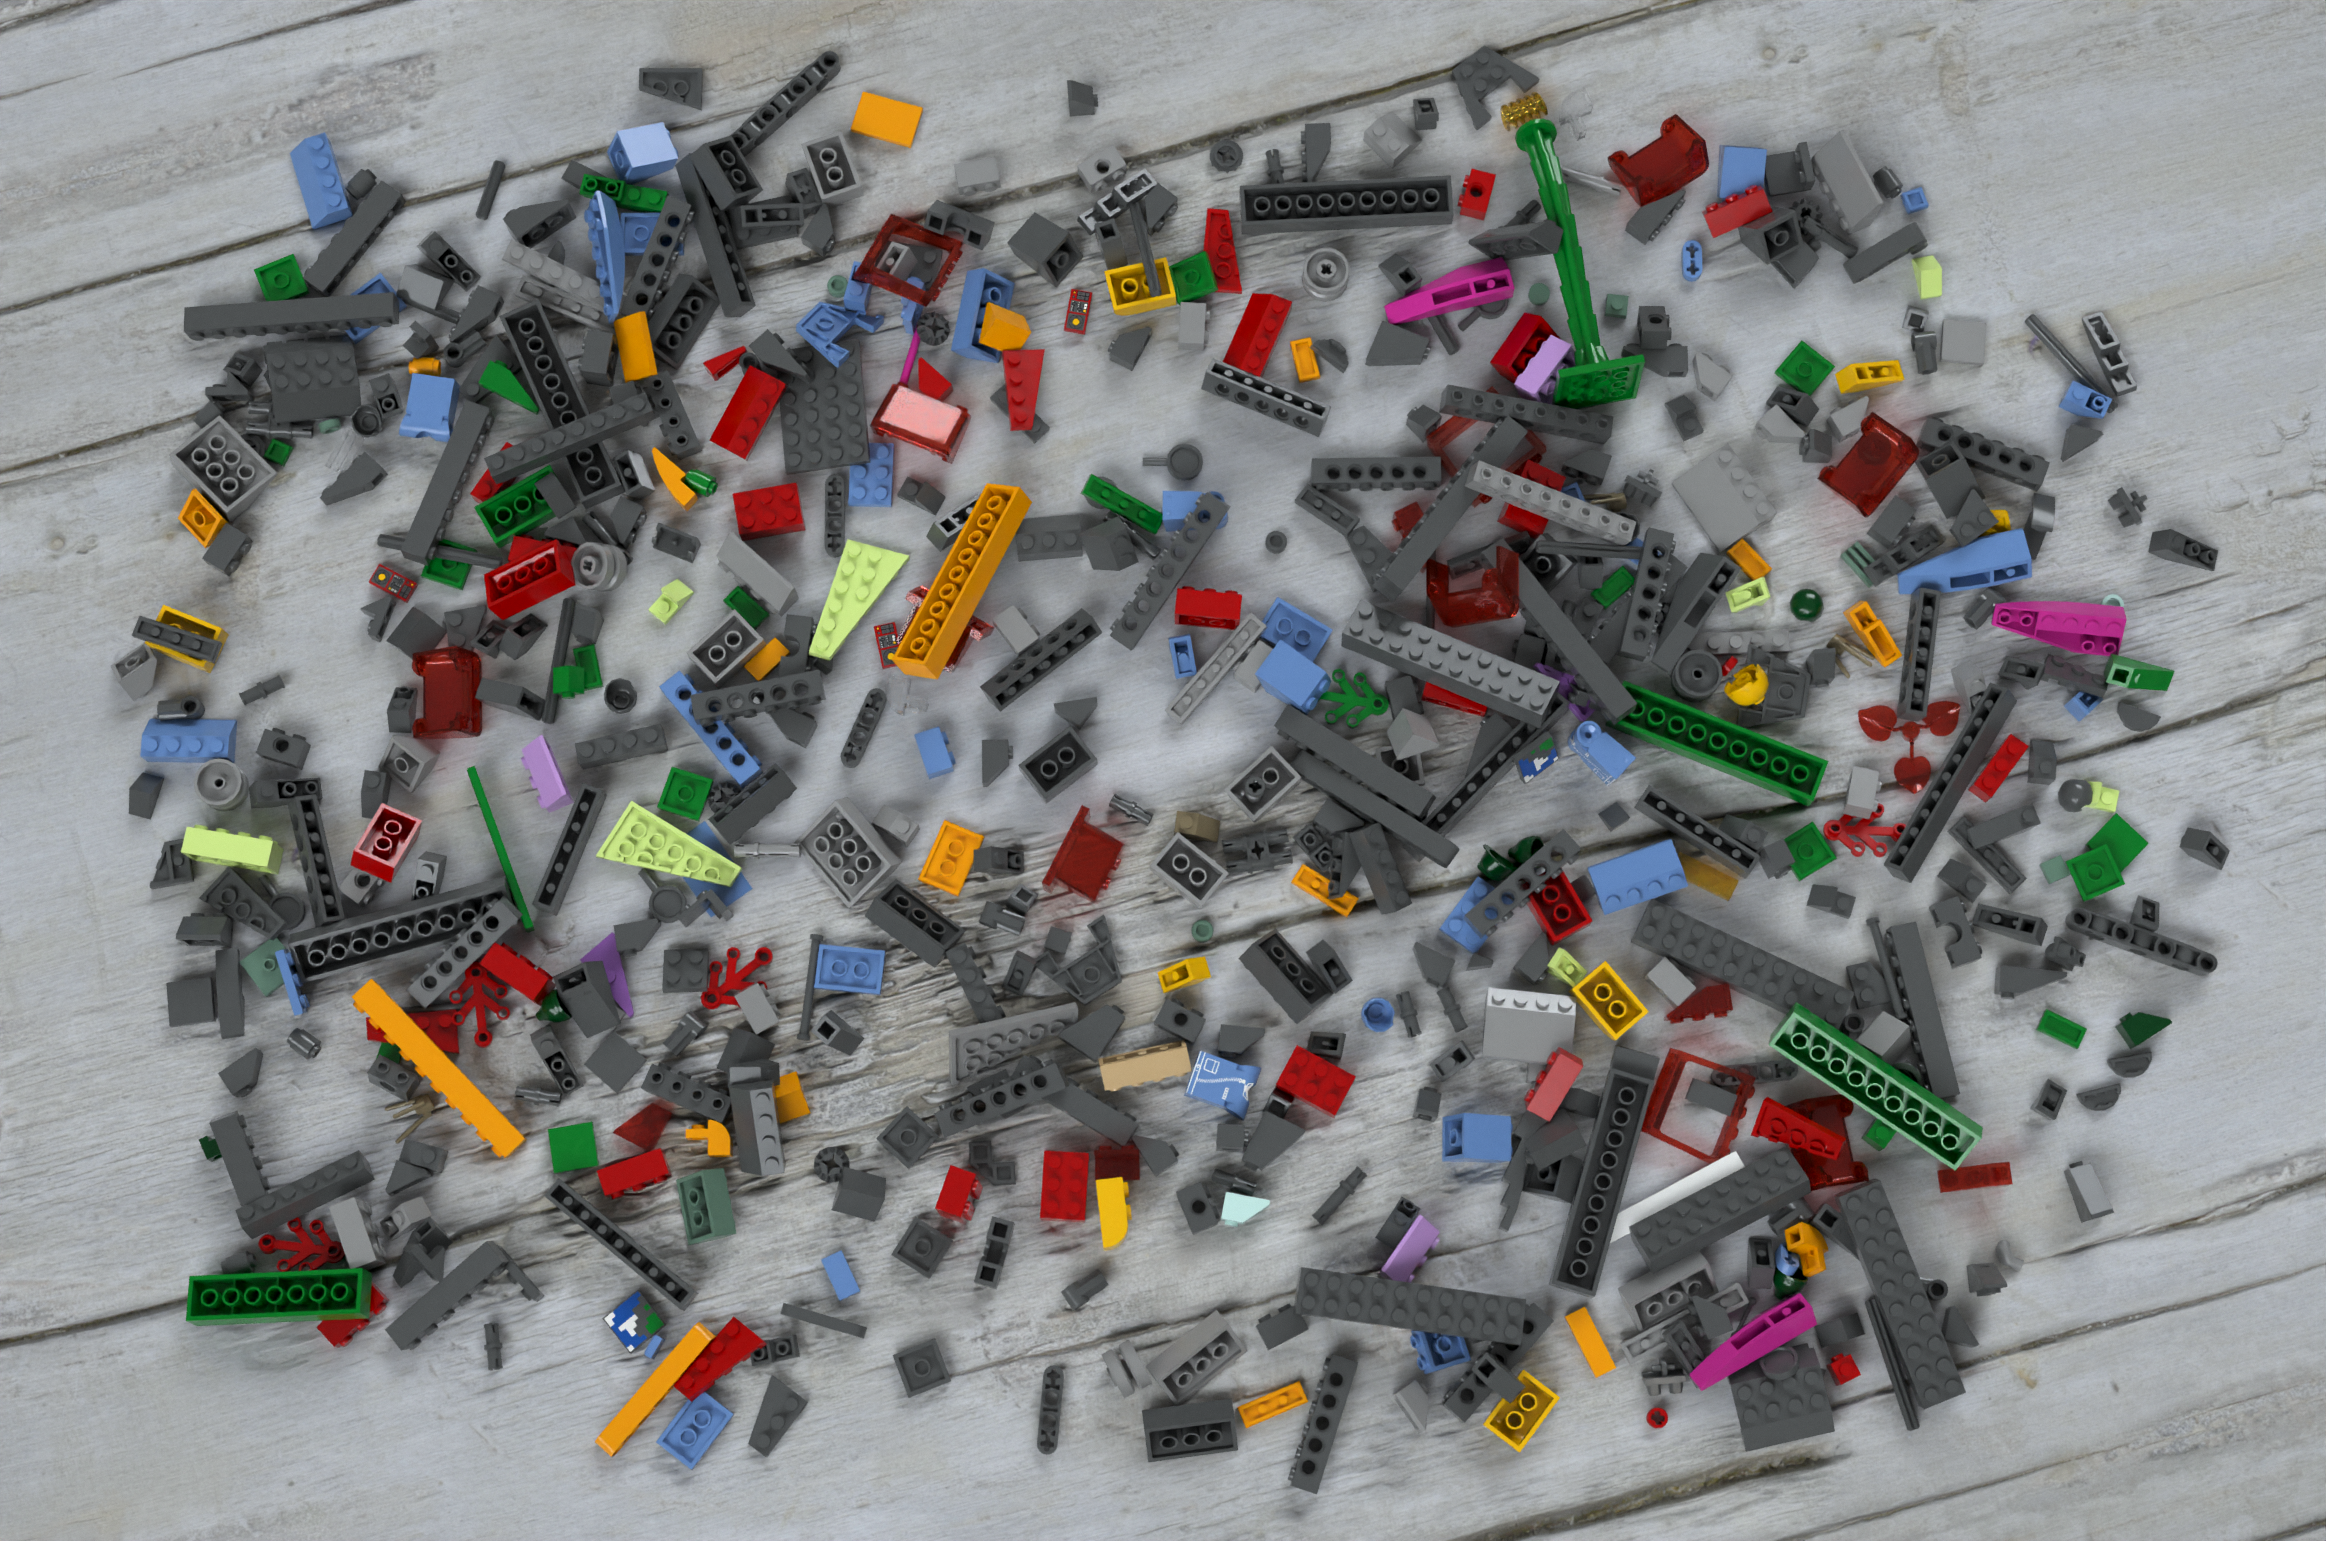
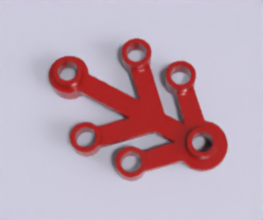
(1862, 832)
(733, 980)
(478, 1001)
(305, 1248)

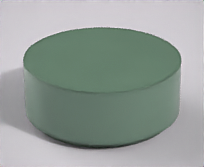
(837, 286)
(1539, 294)
(330, 426)
(1202, 931)

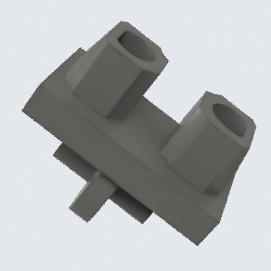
(1633, 484)
(2130, 517)
(2064, 954)
(1663, 1374)

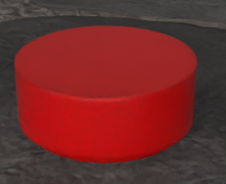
(1729, 665)

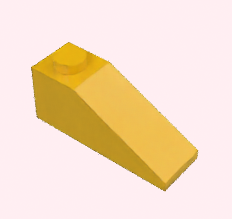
(1868, 375)

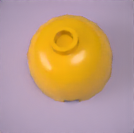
(1749, 686)

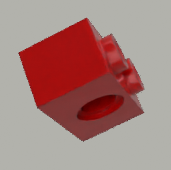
(1476, 206)

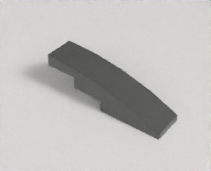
(1118, 200)
(2108, 353)
(1903, 555)
(229, 993)
(1515, 1178)

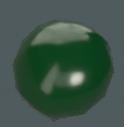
(1806, 605)

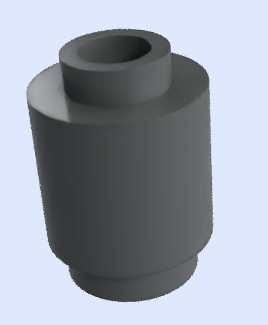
(1887, 182)
(361, 184)
(209, 413)
(304, 1043)
(239, 1263)

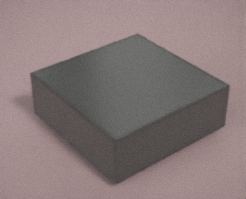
(1058, 940)

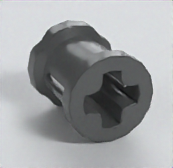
(1261, 788)

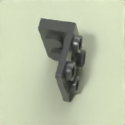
(1789, 171)
(704, 901)

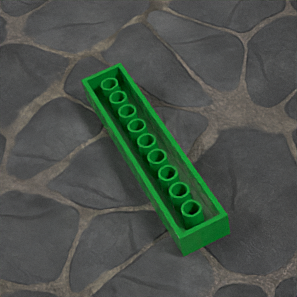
(1722, 745)
(1875, 1086)

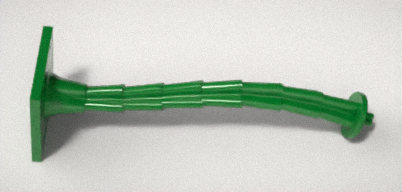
(1595, 377)

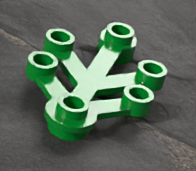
(1352, 700)

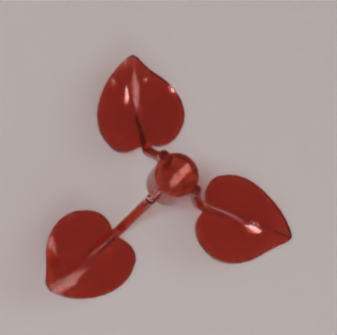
(1879, 722)

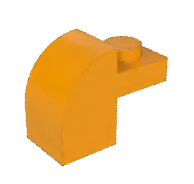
(719, 1138)
(1810, 1245)

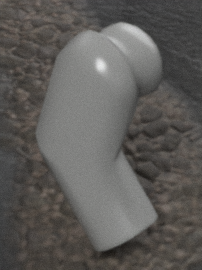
(2005, 1255)

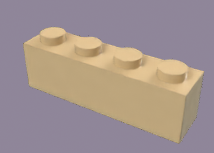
(1145, 1065)

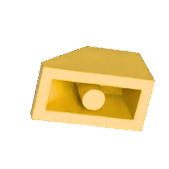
(1184, 974)

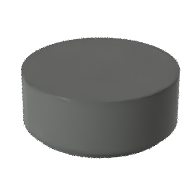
(1276, 542)

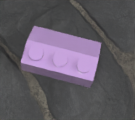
(1540, 375)
(546, 775)
(1411, 1251)

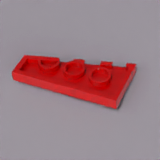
(1221, 251)
(1022, 382)
(435, 1024)
(1787, 1126)
(725, 1351)

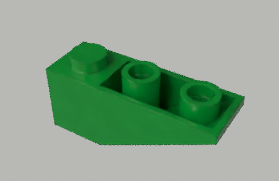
(2136, 674)

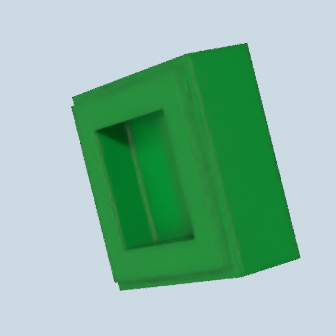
(278, 452)

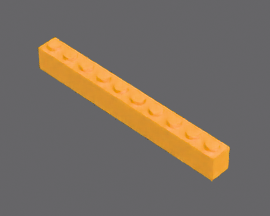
(438, 1068)

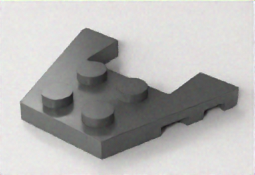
(1482, 75)
(1785, 694)
(1089, 974)

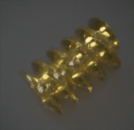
(1522, 109)

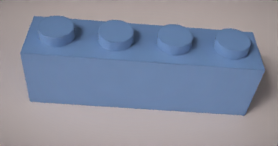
(320, 181)
(979, 289)
(189, 740)
(1637, 876)

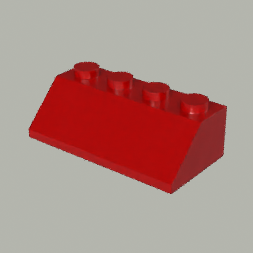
(1258, 333)
(748, 412)
(528, 580)

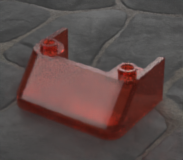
(1492, 602)

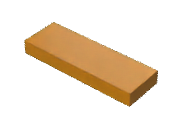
(1317, 886)
(1590, 1342)
(1272, 1404)

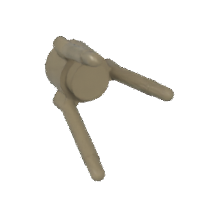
(1613, 501)
(1842, 645)
(421, 1105)

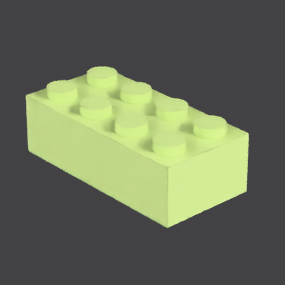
(232, 850)

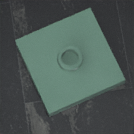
(264, 967)

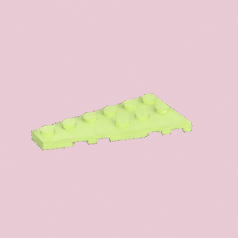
(855, 589)
(656, 845)

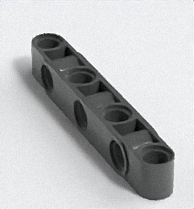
(786, 102)
(2141, 941)

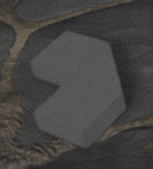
(996, 1173)

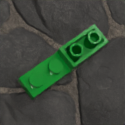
(625, 195)

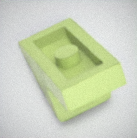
(1748, 595)
(670, 602)
(2103, 798)
(1566, 968)

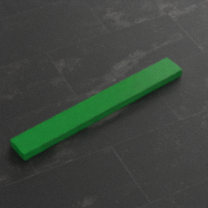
(500, 849)

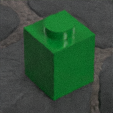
(568, 681)
(1878, 1134)

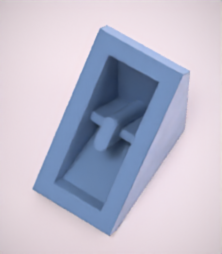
(2082, 704)

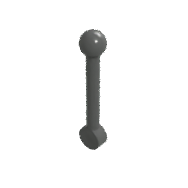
(1752, 1301)

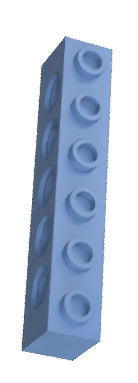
(742, 774)

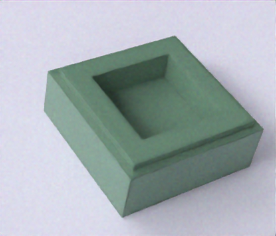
(2054, 869)

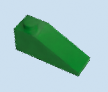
(503, 383)

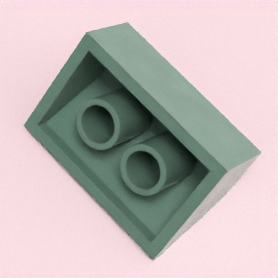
(706, 1206)

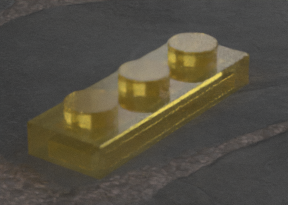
(1707, 877)

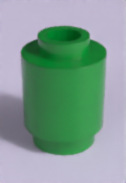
(701, 482)

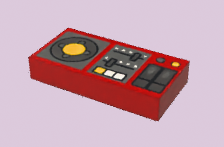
(1078, 311)
(393, 583)
(886, 637)

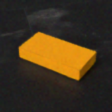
(1304, 360)
(1748, 559)
(767, 659)

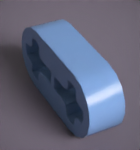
(1687, 260)
(1786, 1261)

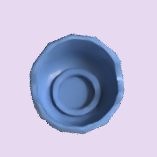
(1377, 1014)

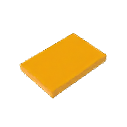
(886, 119)
(635, 347)
(951, 858)

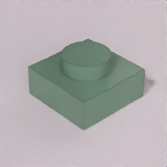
(1616, 306)

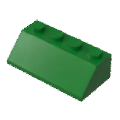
(516, 509)

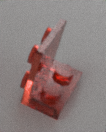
(1117, 1163)

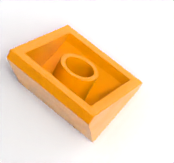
(1003, 329)
(201, 518)
(790, 1098)

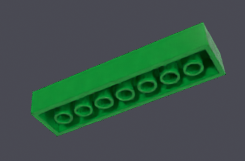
(279, 1297)

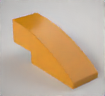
(674, 480)
(1872, 633)

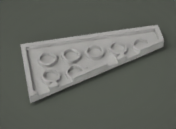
(1001, 1039)

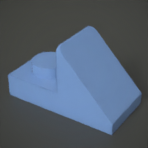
(1182, 656)

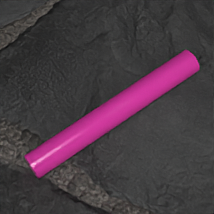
(910, 358)

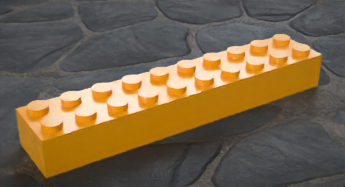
(962, 581)

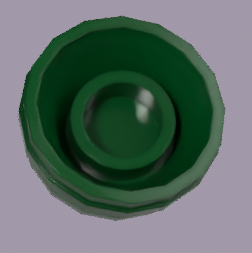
(1525, 849)
(553, 1009)
(1788, 1285)

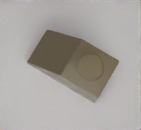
(1197, 826)

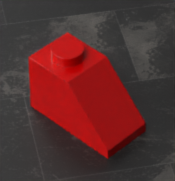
(932, 382)

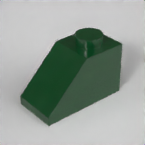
(2140, 1027)

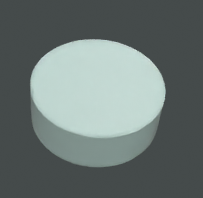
(2113, 600)

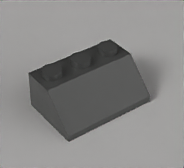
(1049, 538)

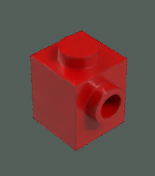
(1842, 1369)

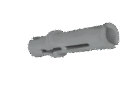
(1591, 181)
(767, 850)

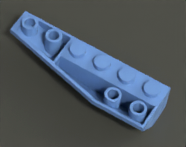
(607, 250)
(1979, 564)

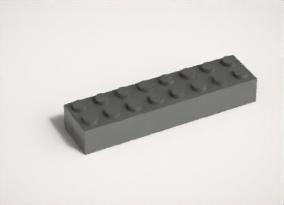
(1720, 1209)

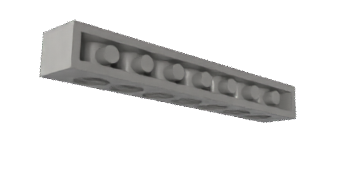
(1550, 503)

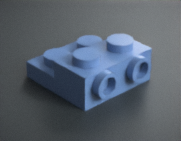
(911, 310)
(1438, 1351)

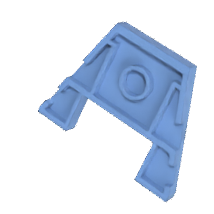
(828, 323)

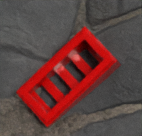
(722, 364)

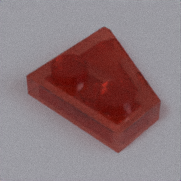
(645, 1127)

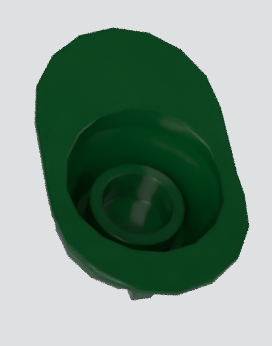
(1495, 866)

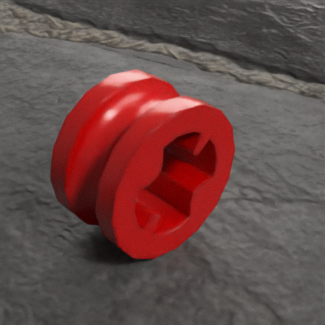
(1652, 1423)

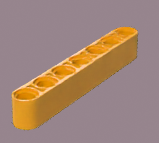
(654, 1390)

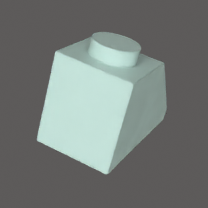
(1241, 1208)

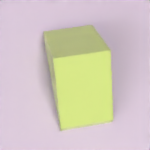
(1928, 277)

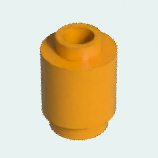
(425, 366)

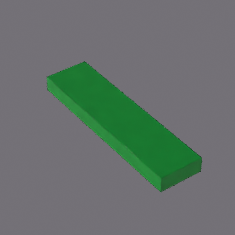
(1122, 504)

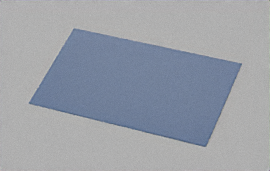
(726, 894)

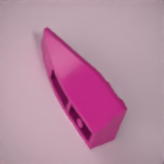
(1455, 291)
(2066, 625)
(1756, 1339)

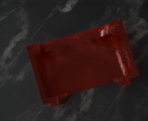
(1663, 164)
(921, 421)
(1871, 465)
(449, 693)
(1822, 1171)

